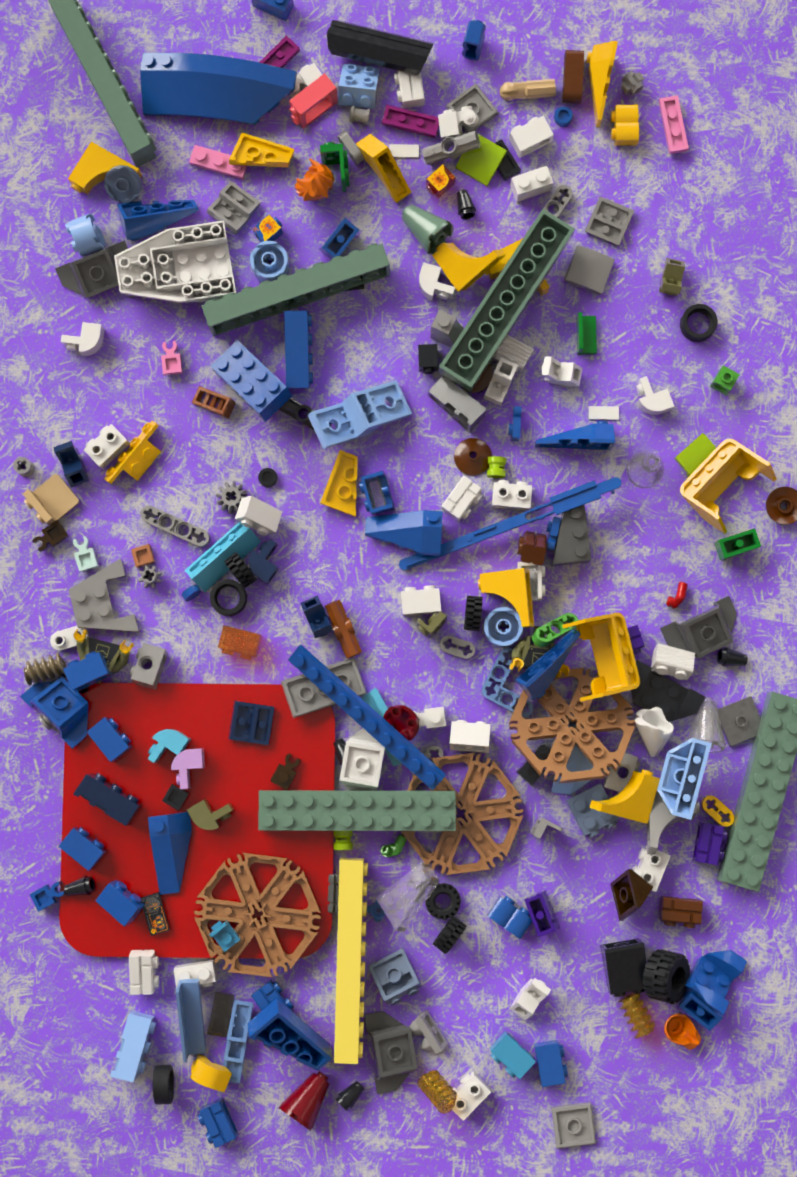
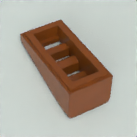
(224, 407)

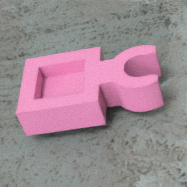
(171, 362)

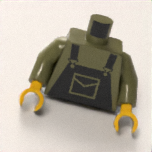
(527, 653)
(115, 655)

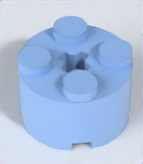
(86, 235)
(266, 252)
(509, 618)

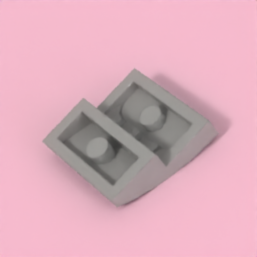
(233, 207)
(609, 220)
(589, 269)

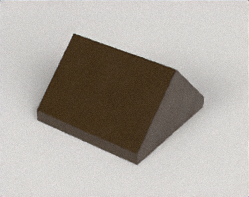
(629, 893)

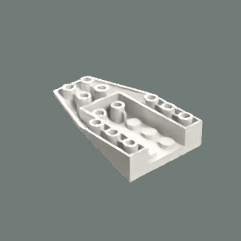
(178, 265)

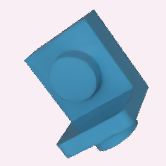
(224, 935)

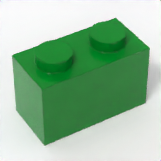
(737, 544)

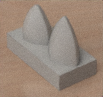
(426, 1026)

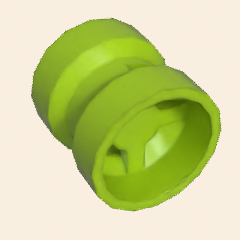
(496, 467)
(343, 844)

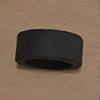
(704, 309)
(228, 583)
(163, 1084)

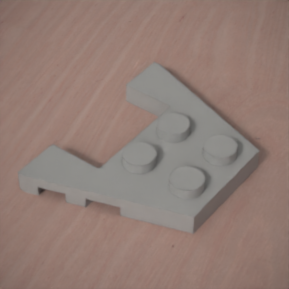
(93, 604)

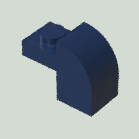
(72, 464)
(259, 562)
(316, 617)

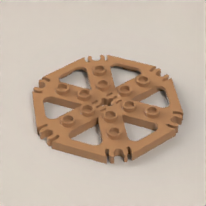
(568, 737)
(479, 811)
(276, 916)

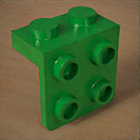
(334, 154)

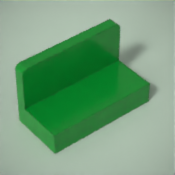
(586, 335)

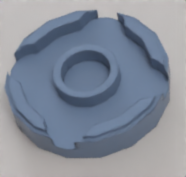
(123, 184)

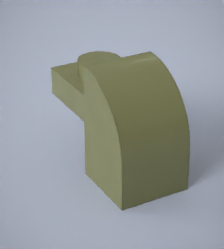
(672, 277)
(207, 819)

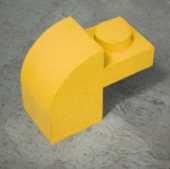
(210, 1074)

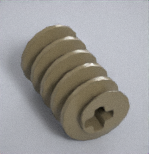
(44, 669)

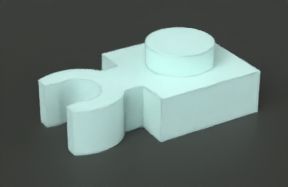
(85, 557)

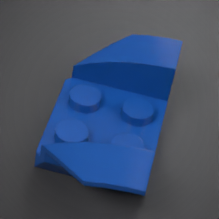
(62, 707)
(713, 977)

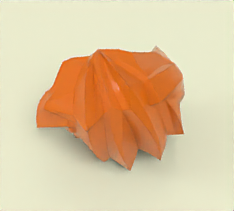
(315, 183)

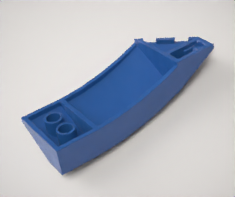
(211, 86)

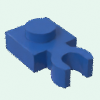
(514, 428)
(552, 528)
(46, 896)

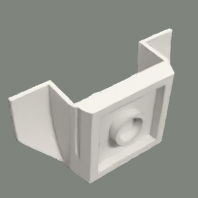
(362, 762)

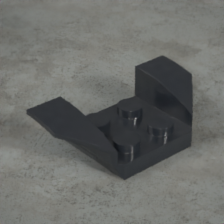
(664, 693)

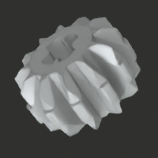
(230, 491)

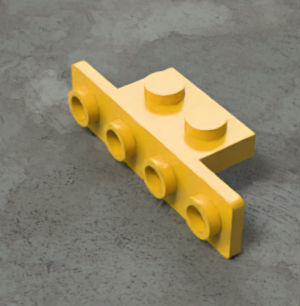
(137, 457)

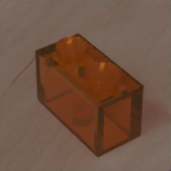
(240, 642)

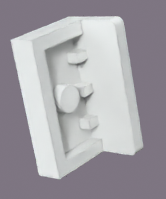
(536, 575)

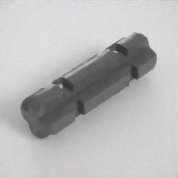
(333, 893)

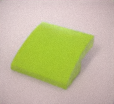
(482, 162)
(695, 454)

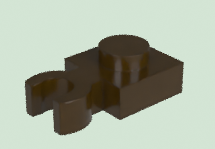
(53, 534)
(284, 774)

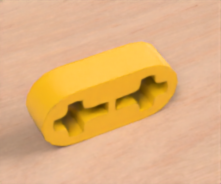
(720, 808)

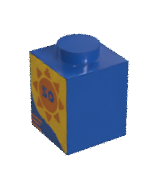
(268, 229)

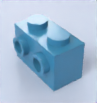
(512, 1055)

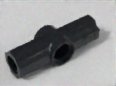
(294, 408)

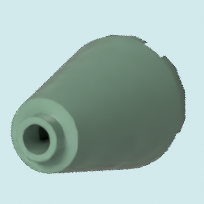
(427, 227)

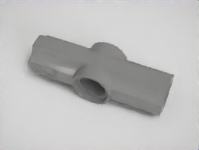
(440, 151)

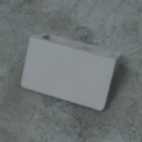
(540, 826)

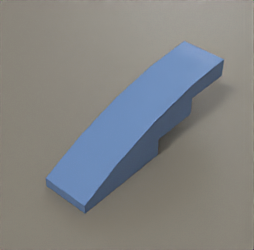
(237, 1039)

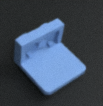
(358, 86)

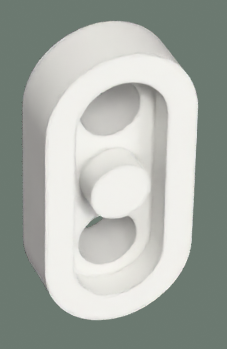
(68, 638)

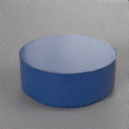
(563, 116)
(191, 592)

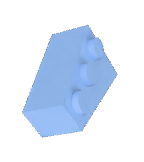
(134, 1046)

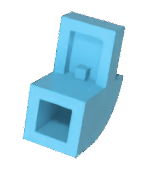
(170, 739)

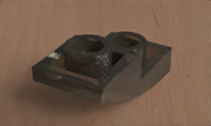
(220, 1014)

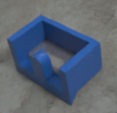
(377, 493)

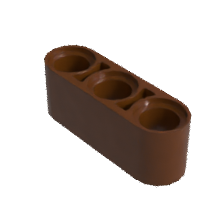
(573, 76)

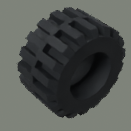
(666, 976)

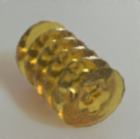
(637, 1015)
(438, 1091)

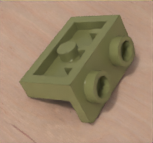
(436, 621)

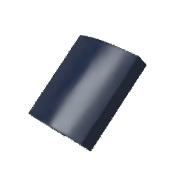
(251, 722)

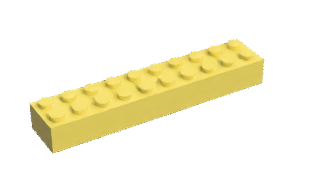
(349, 961)

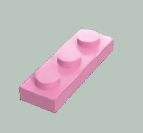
(673, 124)
(216, 162)

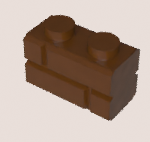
(532, 548)
(680, 910)

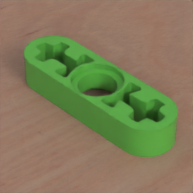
(551, 635)

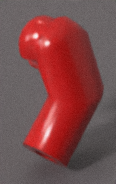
(680, 596)

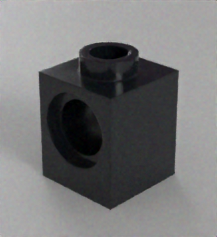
(428, 358)

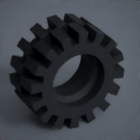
(240, 570)
(473, 613)
(451, 910)
(449, 935)

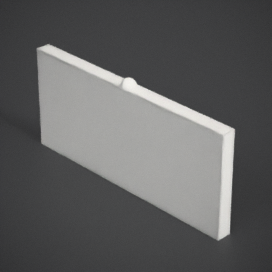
(404, 150)
(603, 412)

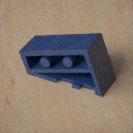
(108, 798)

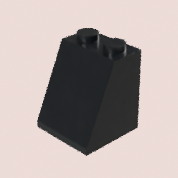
(624, 966)

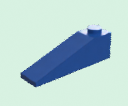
(143, 220)

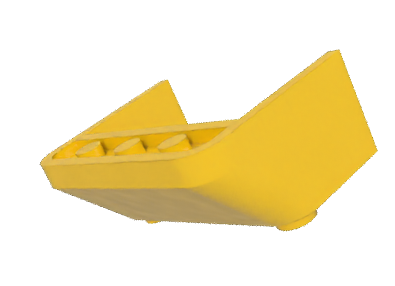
(716, 475)
(611, 652)

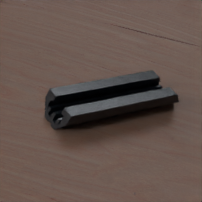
(377, 47)

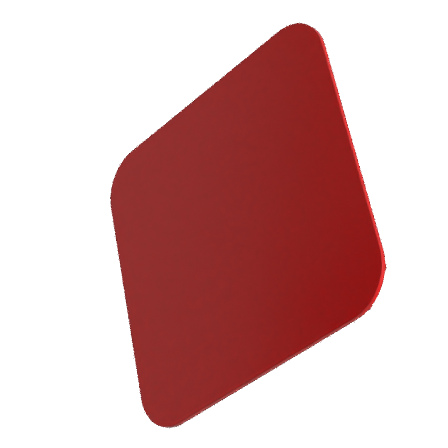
(231, 775)

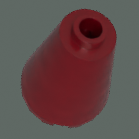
(306, 1100)

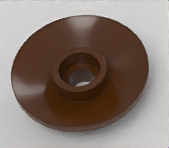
(466, 463)
(778, 496)

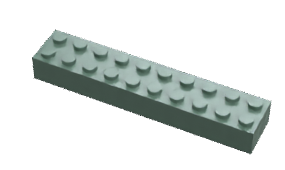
(105, 80)
(296, 289)
(506, 300)
(761, 794)
(357, 810)

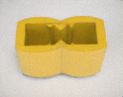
(625, 125)

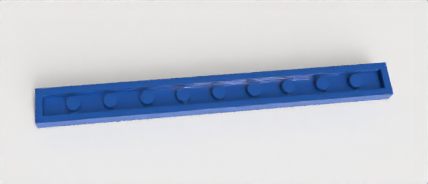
(367, 717)

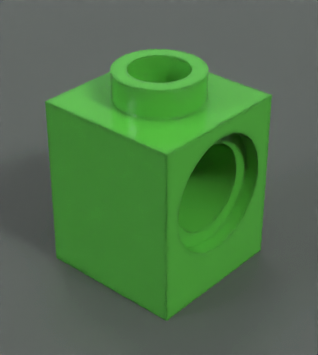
(724, 380)

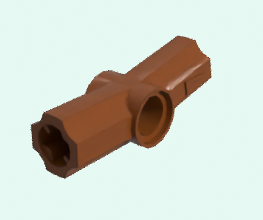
(343, 629)

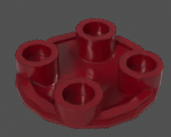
(403, 720)

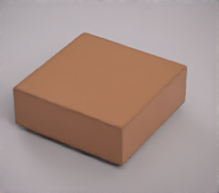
(143, 556)

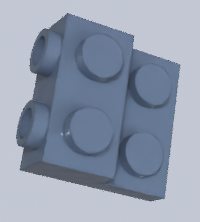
(589, 819)
(395, 977)

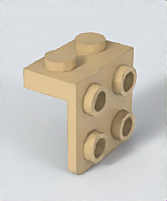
(51, 499)

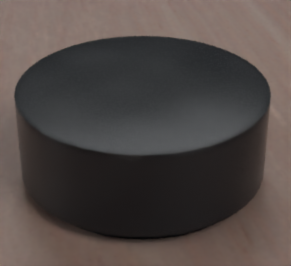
(268, 477)

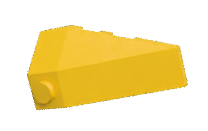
(599, 71)

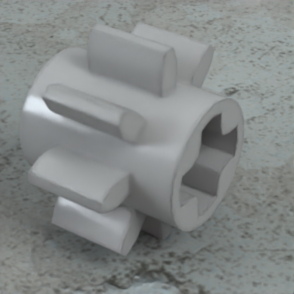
(632, 83)
(155, 578)

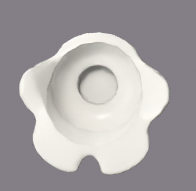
(653, 729)

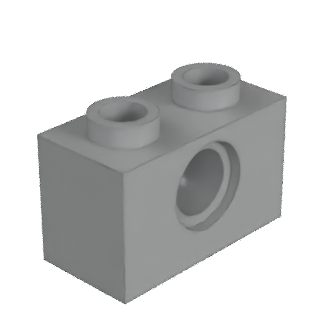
(149, 677)
(616, 783)

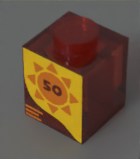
(440, 181)

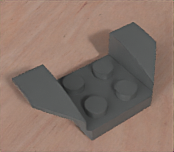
(92, 273)
(705, 631)
(392, 1050)

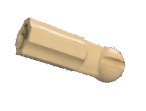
(528, 89)

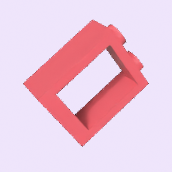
(313, 101)

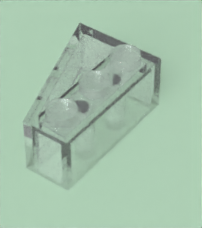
(407, 895)

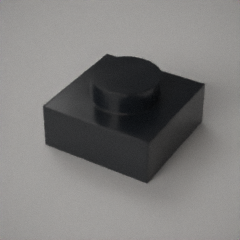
(175, 797)

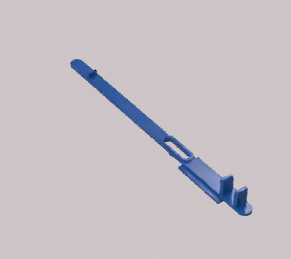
(562, 503)

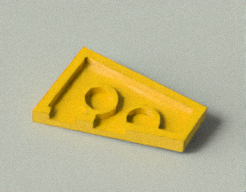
(260, 152)
(341, 486)

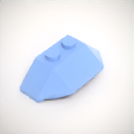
(576, 762)
(683, 776)

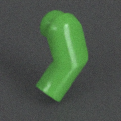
(395, 848)

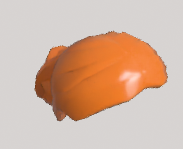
(682, 1031)

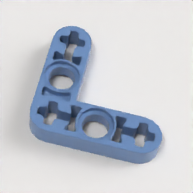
(500, 691)

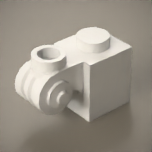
(306, 76)
(452, 121)
(432, 717)

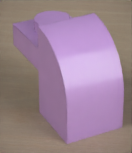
(184, 762)

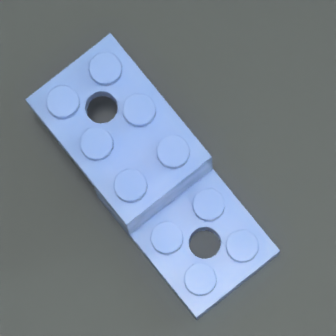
(359, 414)

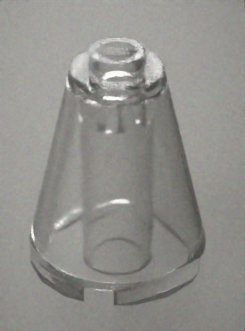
(645, 469)
(707, 726)

